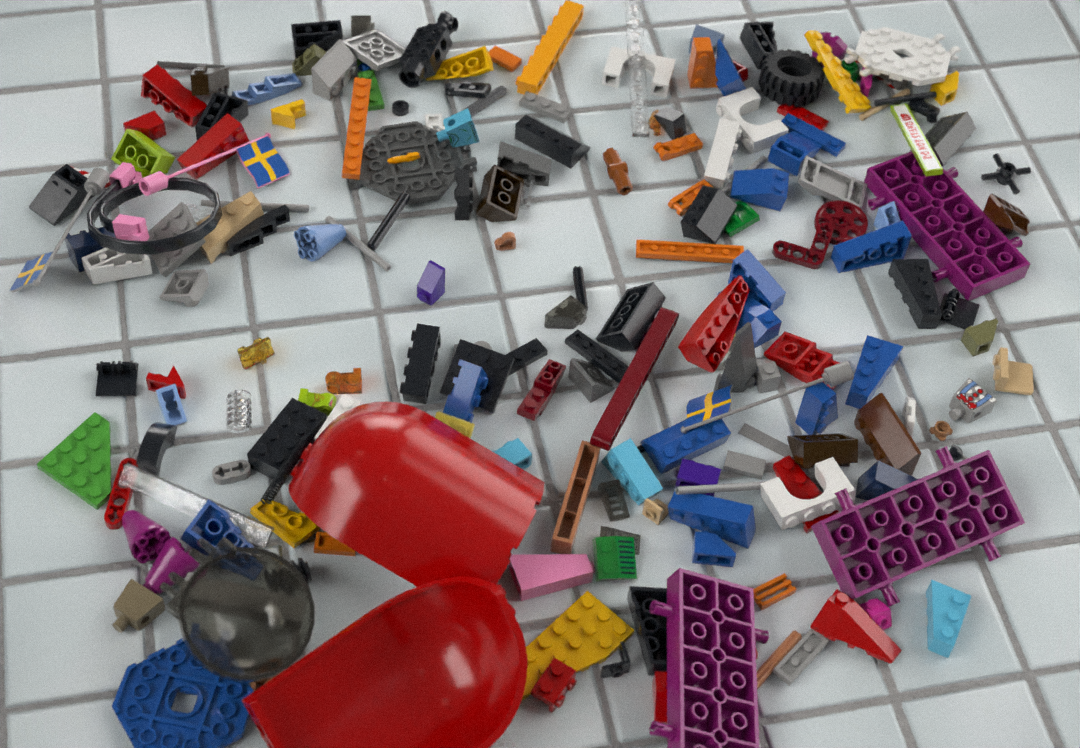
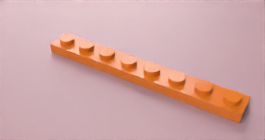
(356, 129)

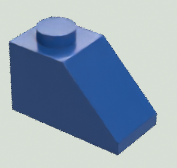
(711, 550)

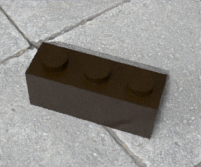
(500, 195)
(819, 447)

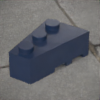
(83, 245)

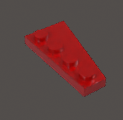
(799, 485)

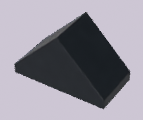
(672, 122)

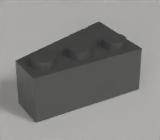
(524, 164)

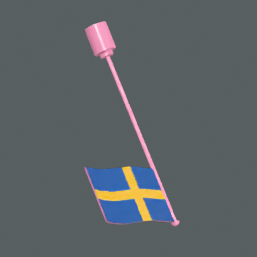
(256, 155)

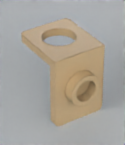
(653, 510)

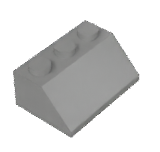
(333, 71)

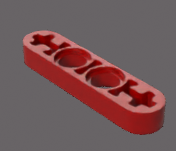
(117, 493)

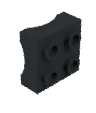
(463, 194)

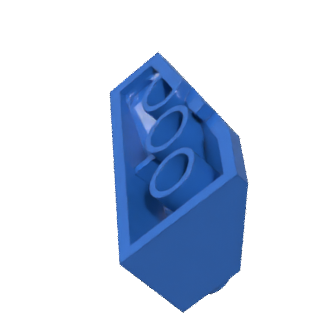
(763, 321)

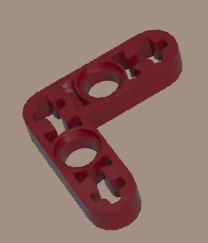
(812, 253)

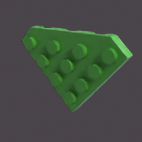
(83, 461)

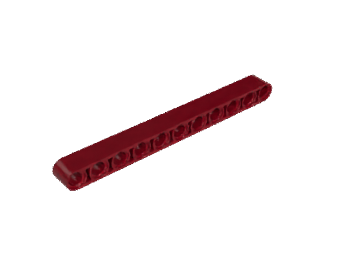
(634, 379)

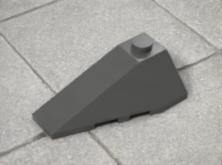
(740, 364)

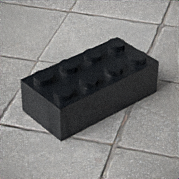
(283, 433)

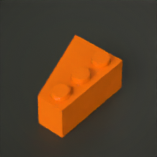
(702, 64)

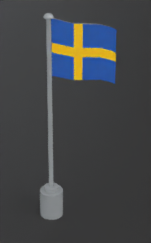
(35, 269)
(718, 403)

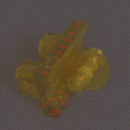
(255, 353)

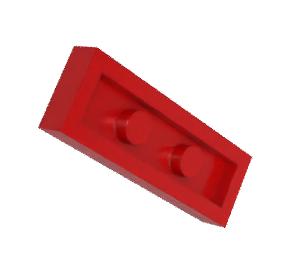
(804, 115)

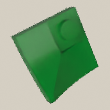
(741, 219)

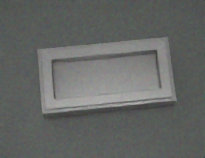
(744, 464)

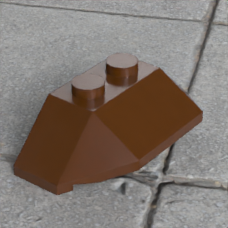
(1006, 215)

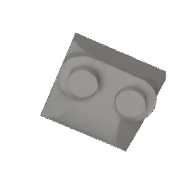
(186, 287)

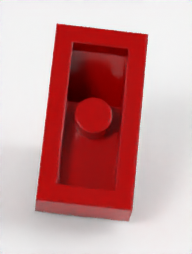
(158, 381)

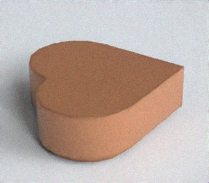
(506, 241)

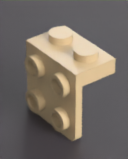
(1011, 375)

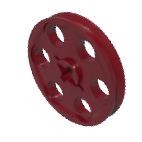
(847, 220)

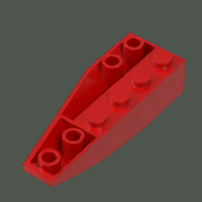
(715, 328)

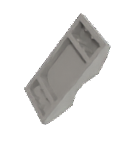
(830, 183)

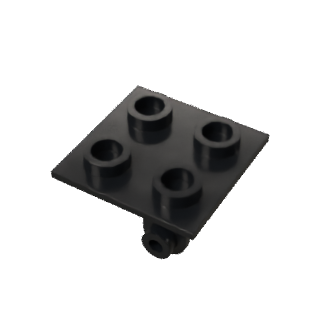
(958, 310)
(116, 378)

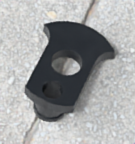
(931, 111)

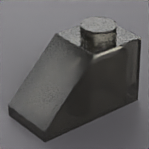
(361, 24)
(566, 315)

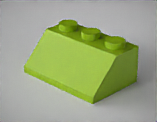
(142, 153)

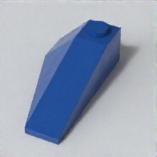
(212, 525)

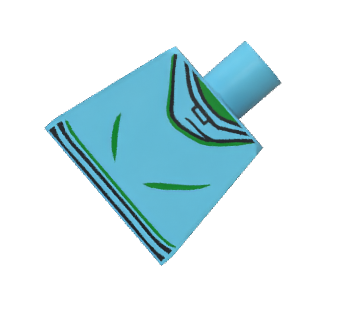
(459, 129)

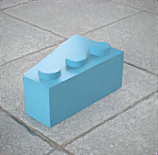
(633, 472)
(945, 616)

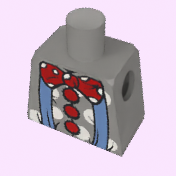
(971, 402)

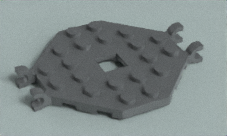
(423, 183)

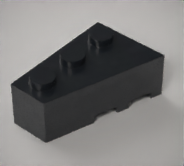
(322, 34)

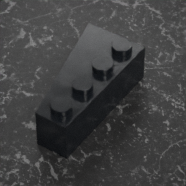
(918, 290)
(421, 363)

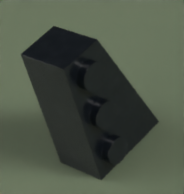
(758, 40)
(217, 108)

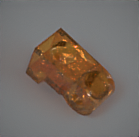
(344, 382)

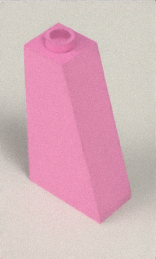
(549, 573)

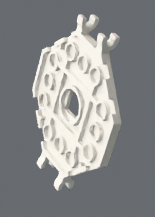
(926, 58)

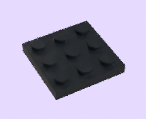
(494, 364)

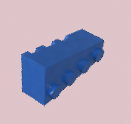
(872, 248)
(872, 368)
(726, 518)

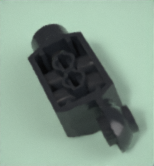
(427, 50)

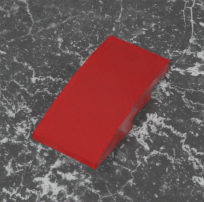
(800, 357)

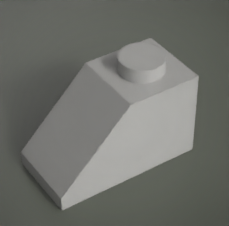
(767, 376)

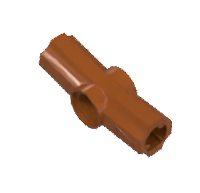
(617, 171)

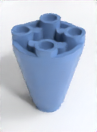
(317, 240)

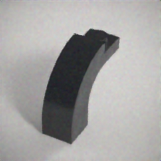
(154, 445)

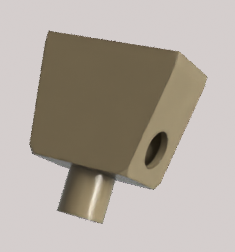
(136, 607)

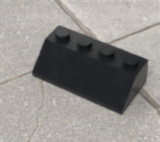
(549, 141)
(632, 317)

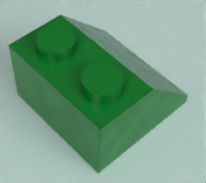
(614, 558)

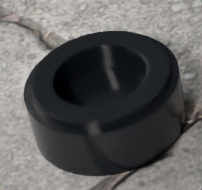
(400, 108)

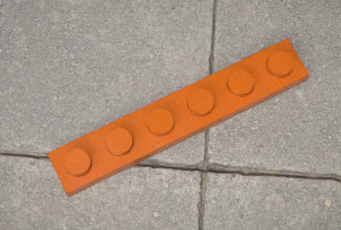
(687, 251)

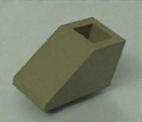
(302, 65)
(979, 337)

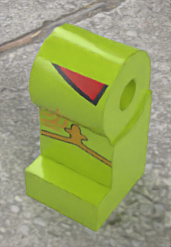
(322, 402)

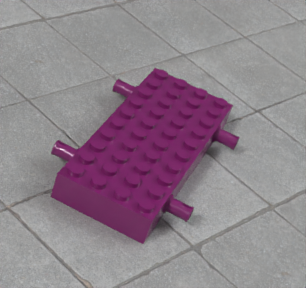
(948, 226)
(917, 525)
(709, 663)

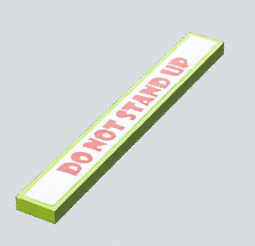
(916, 140)

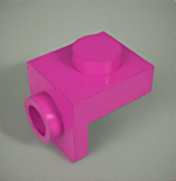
(878, 612)

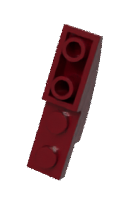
(542, 390)

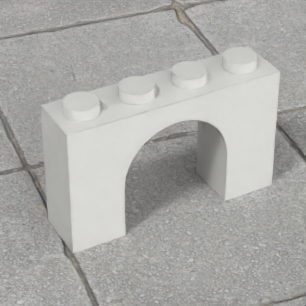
(658, 67)
(752, 136)
(792, 511)

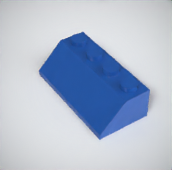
(671, 445)

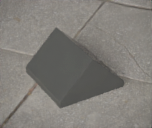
(589, 379)

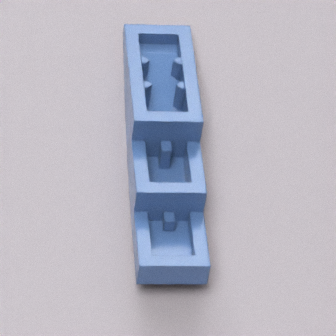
(269, 89)

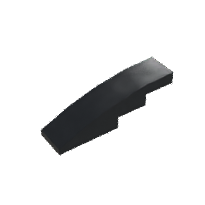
(253, 233)

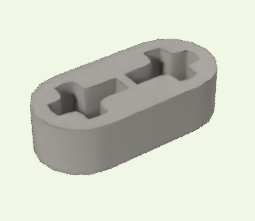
(231, 472)

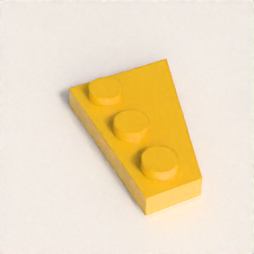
(288, 525)

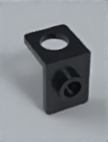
(619, 668)

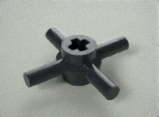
(1006, 173)

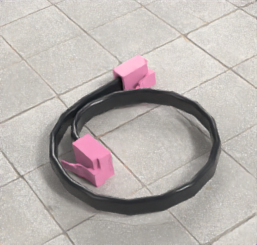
(132, 231)

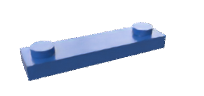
(829, 143)

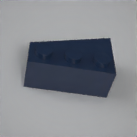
(880, 480)

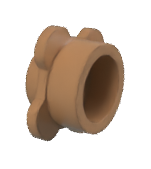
(941, 430)

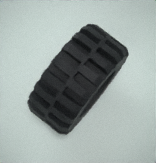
(791, 78)

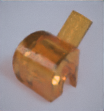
(654, 124)

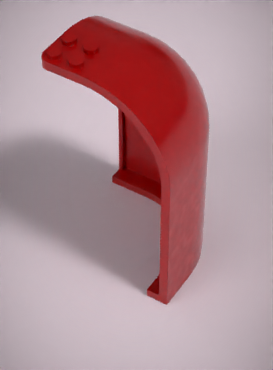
(415, 494)
(411, 673)

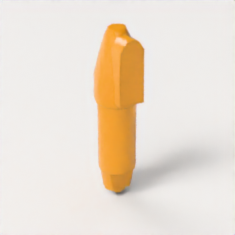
(409, 157)

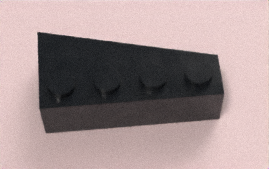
(650, 628)

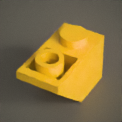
(946, 90)

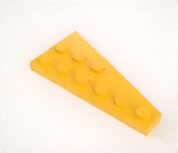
(837, 76)

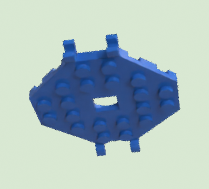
(150, 690)

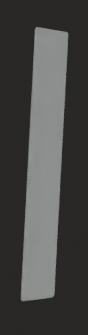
(766, 440)

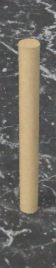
(873, 110)

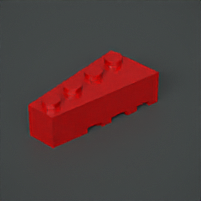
(172, 95)
(220, 138)

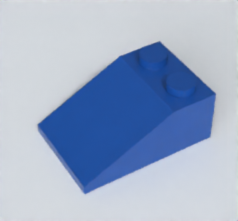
(726, 72)
(761, 187)

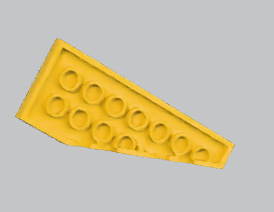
(578, 637)

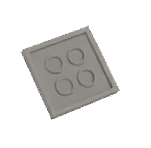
(375, 49)
(173, 224)

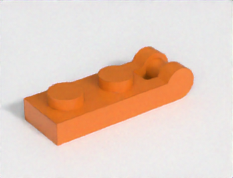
(678, 147)
(686, 198)

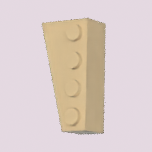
(234, 218)

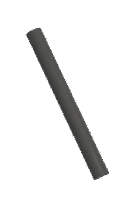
(183, 65)

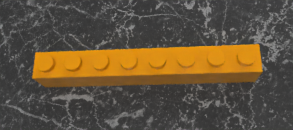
(550, 48)

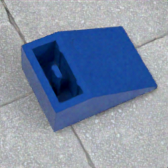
(791, 150)

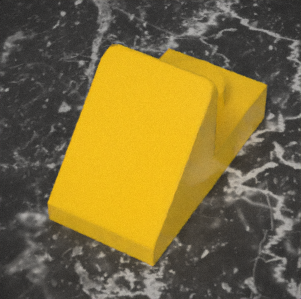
(286, 114)

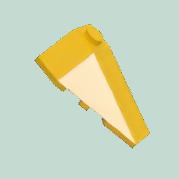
(465, 65)

